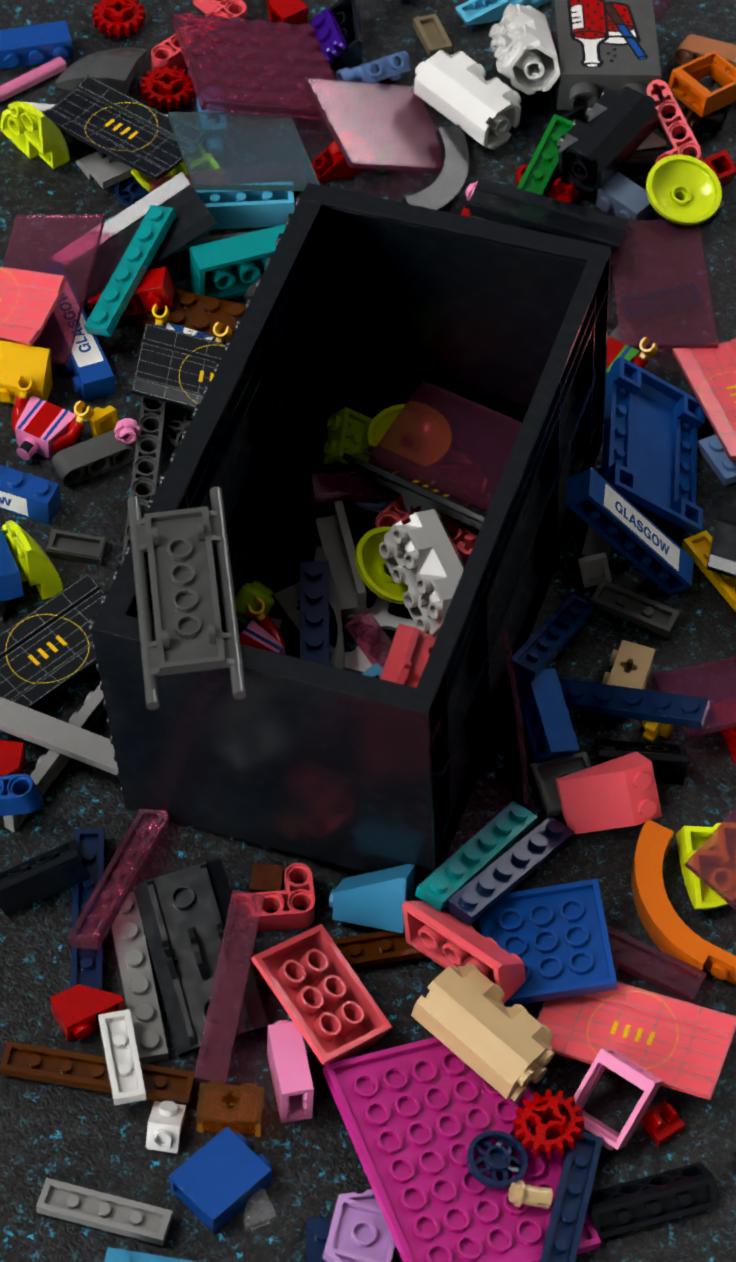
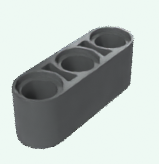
(91, 458)

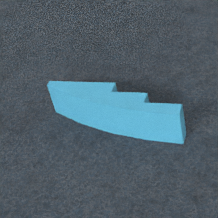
(488, 11)

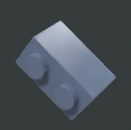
(624, 199)

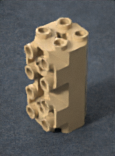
(492, 1039)

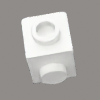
(165, 1126)

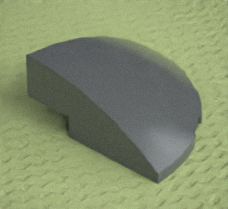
(113, 67)

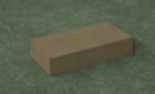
(432, 34)

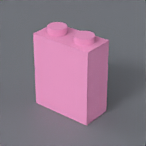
(290, 1071)

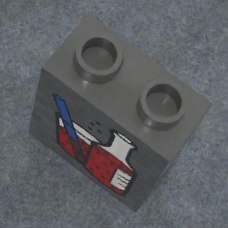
(603, 48)

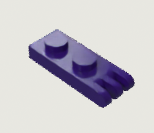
(329, 34)

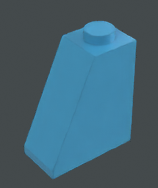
(374, 898)

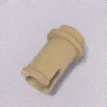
(530, 1195)

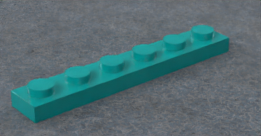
(130, 271)
(476, 855)

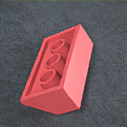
(456, 944)

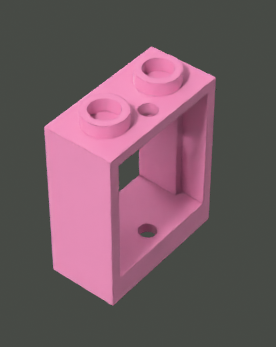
(628, 1070)

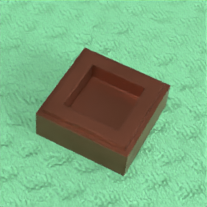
(266, 877)

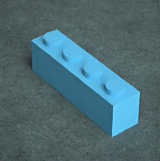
(248, 208)

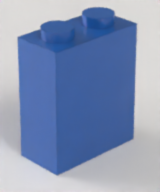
(220, 1179)

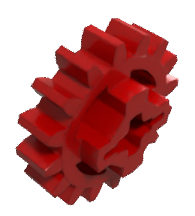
(118, 17)
(167, 88)
(549, 1124)

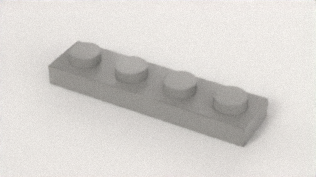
(104, 1211)

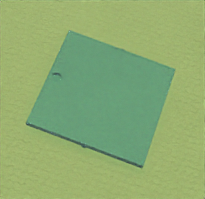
(242, 151)

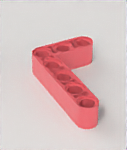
(169, 51)

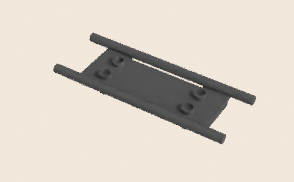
(184, 594)

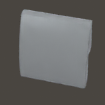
(103, 171)

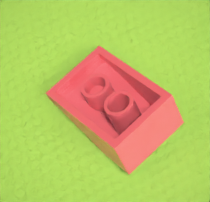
(610, 795)

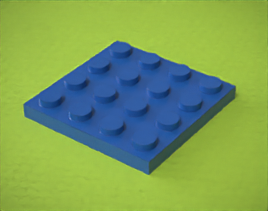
(558, 937)

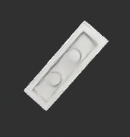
(122, 1057)

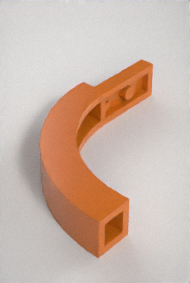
(659, 916)

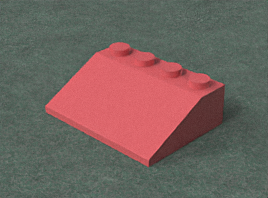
(322, 995)

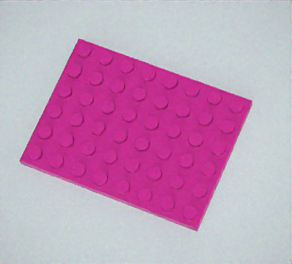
(412, 1128)

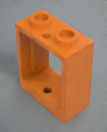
(688, 90)

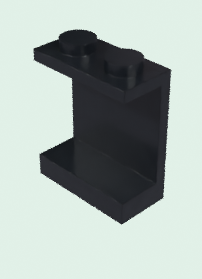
(538, 111)

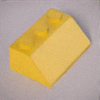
(27, 362)

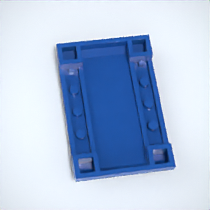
(652, 444)

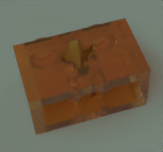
(215, 1115)

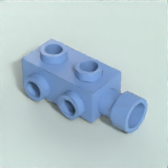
(377, 70)

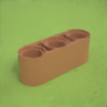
(697, 46)

